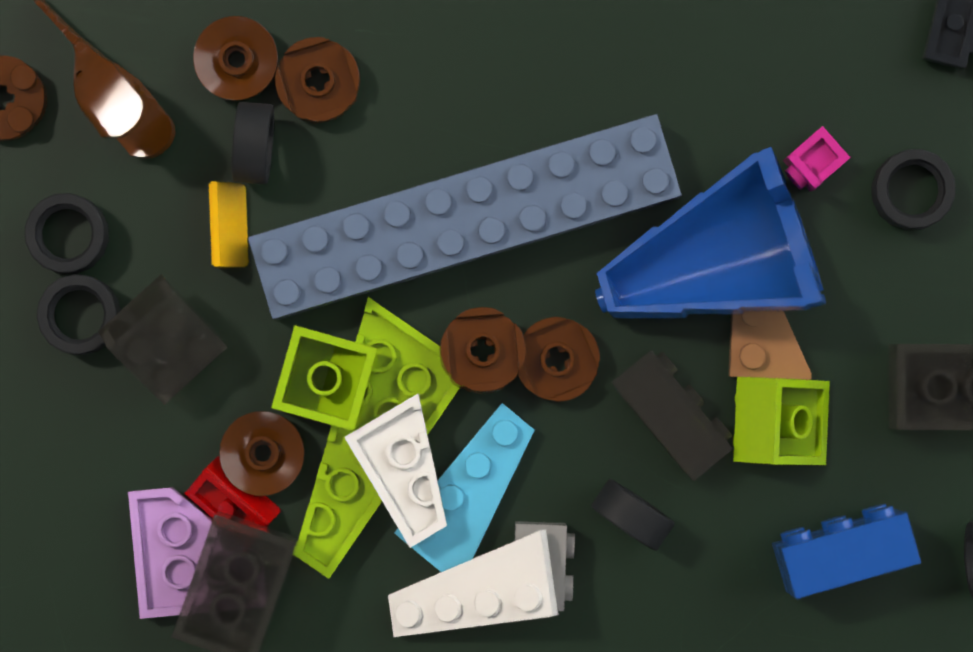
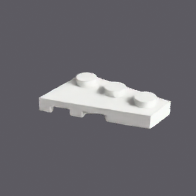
(401, 469)

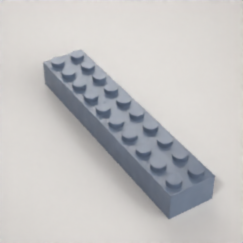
(465, 217)

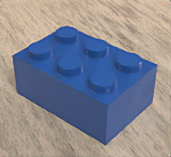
(845, 550)

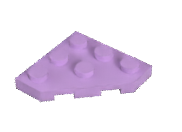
(166, 548)

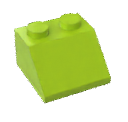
(324, 378)
(781, 421)

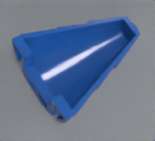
(719, 253)

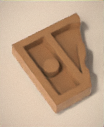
(765, 347)

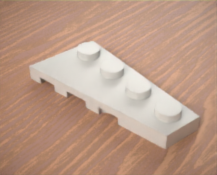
(487, 590)

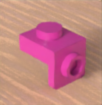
(814, 160)

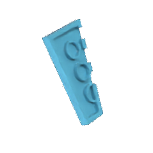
(474, 489)

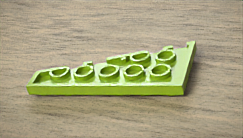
(342, 492)

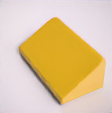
(228, 224)

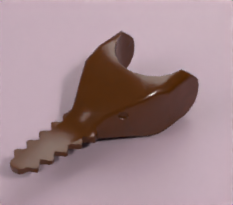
(115, 99)

